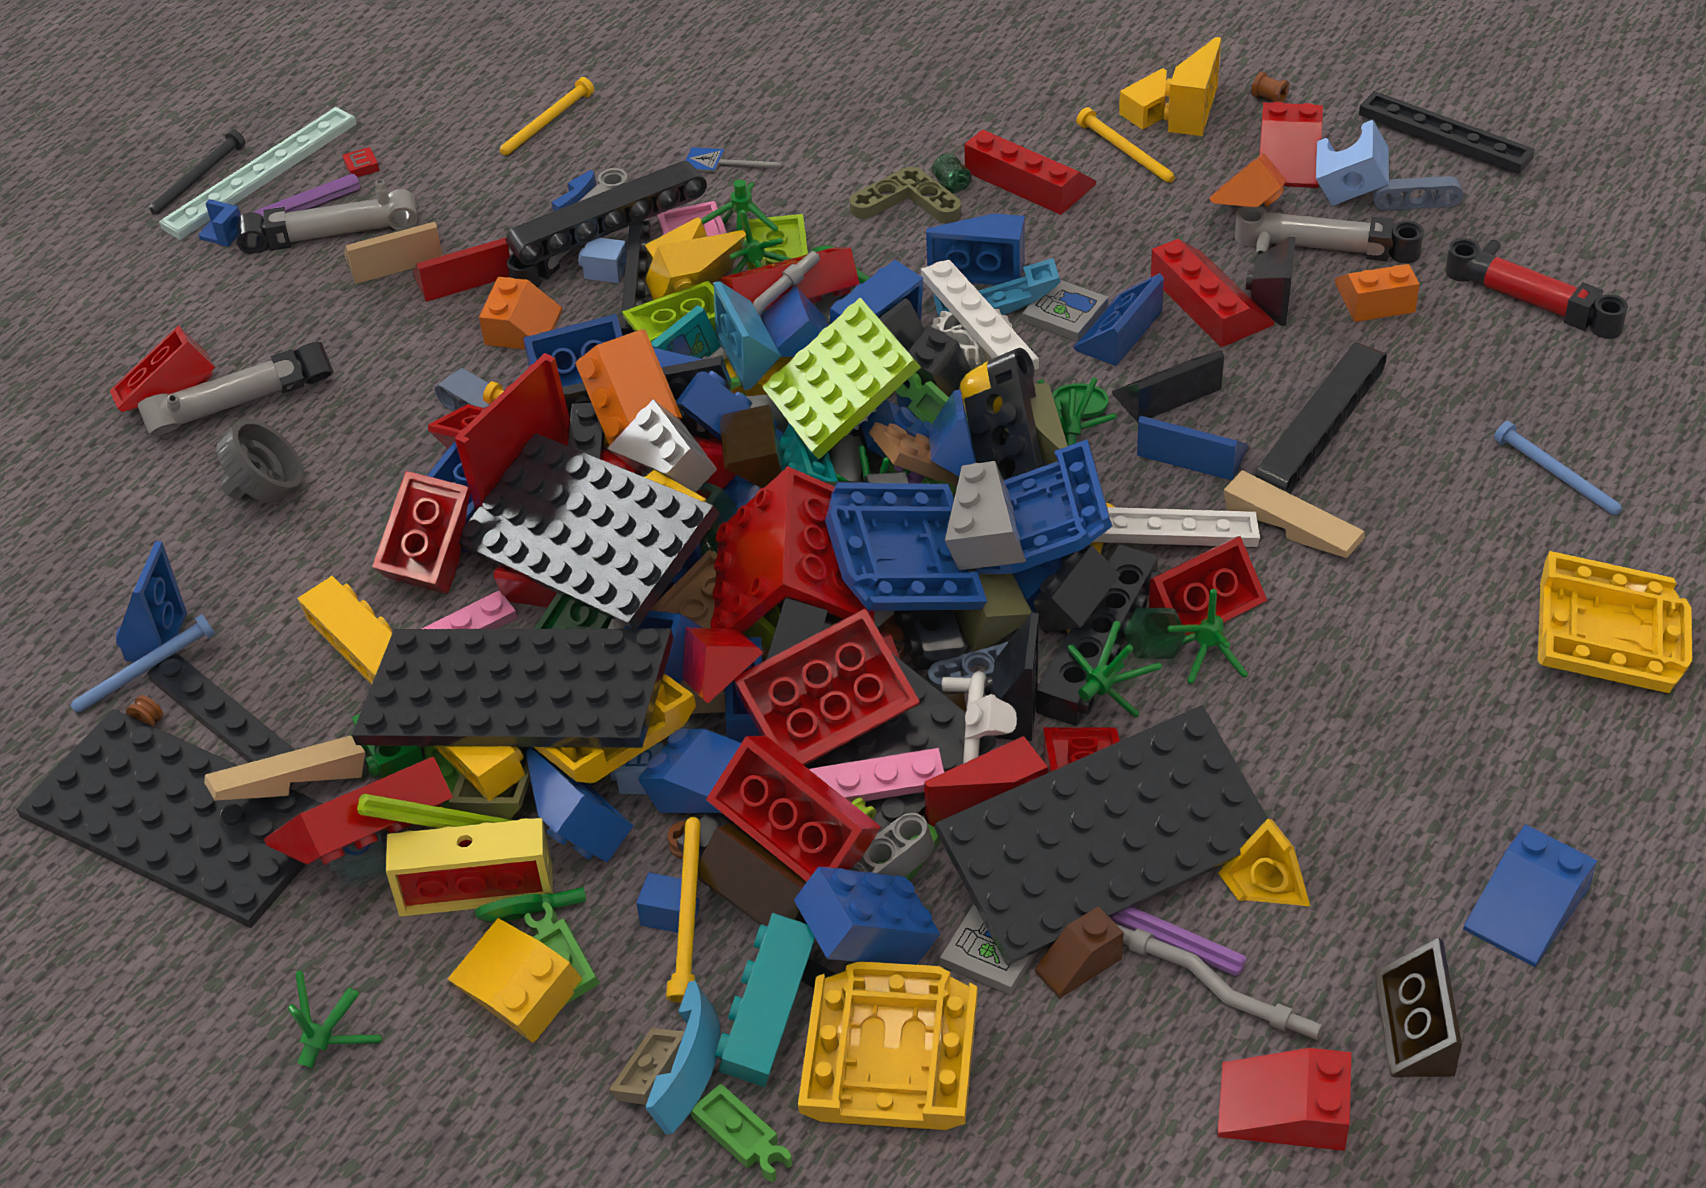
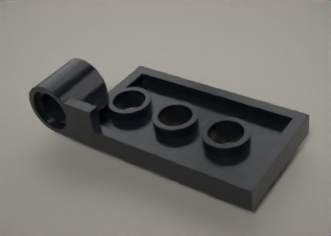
(1012, 380)

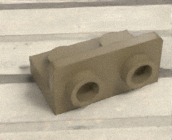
(651, 1058)

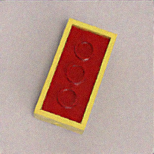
(467, 865)

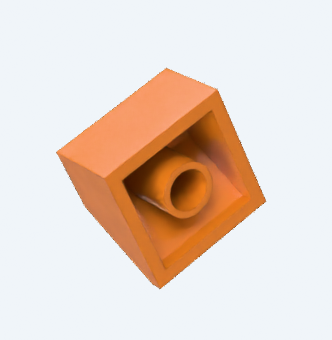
(1379, 292)
(516, 311)

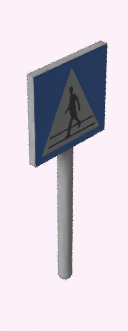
(709, 158)

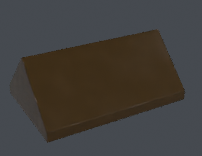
(751, 445)
(749, 875)
(1419, 1014)

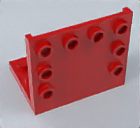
(503, 428)
(776, 551)

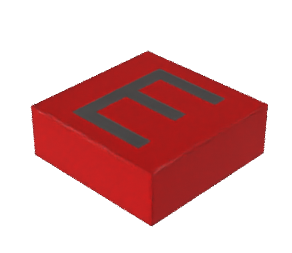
(361, 162)

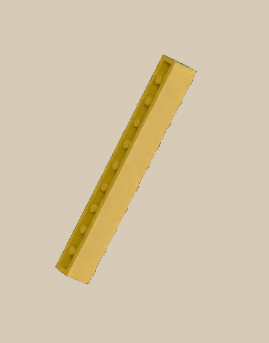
(362, 641)

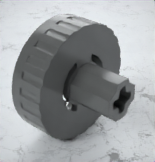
(251, 453)

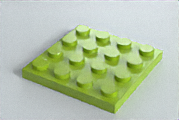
(840, 377)

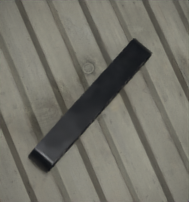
(606, 213)
(1322, 417)

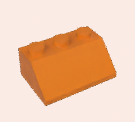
(1252, 186)
(624, 379)

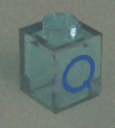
(361, 864)

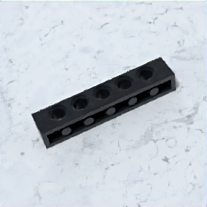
(927, 633)
(1058, 690)

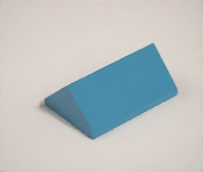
(743, 336)

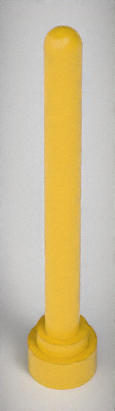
(677, 985)

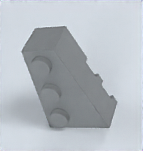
(663, 443)
(982, 520)

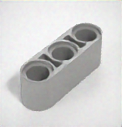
(895, 845)

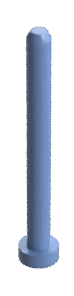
(1507, 434)
(143, 664)

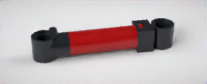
(1578, 305)

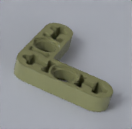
(906, 184)

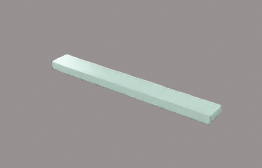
(259, 171)

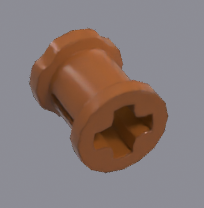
(1270, 88)

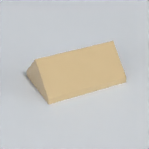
(392, 252)

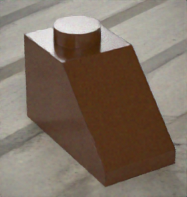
(1081, 952)

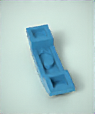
(1018, 293)
(679, 1091)

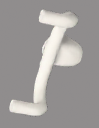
(984, 714)

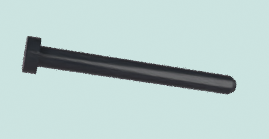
(233, 140)

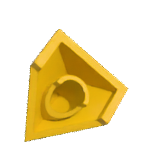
(1266, 869)

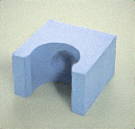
(1355, 169)

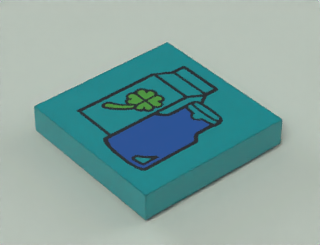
(690, 336)

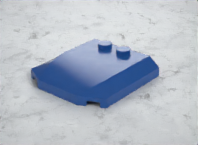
(1056, 508)
(896, 549)

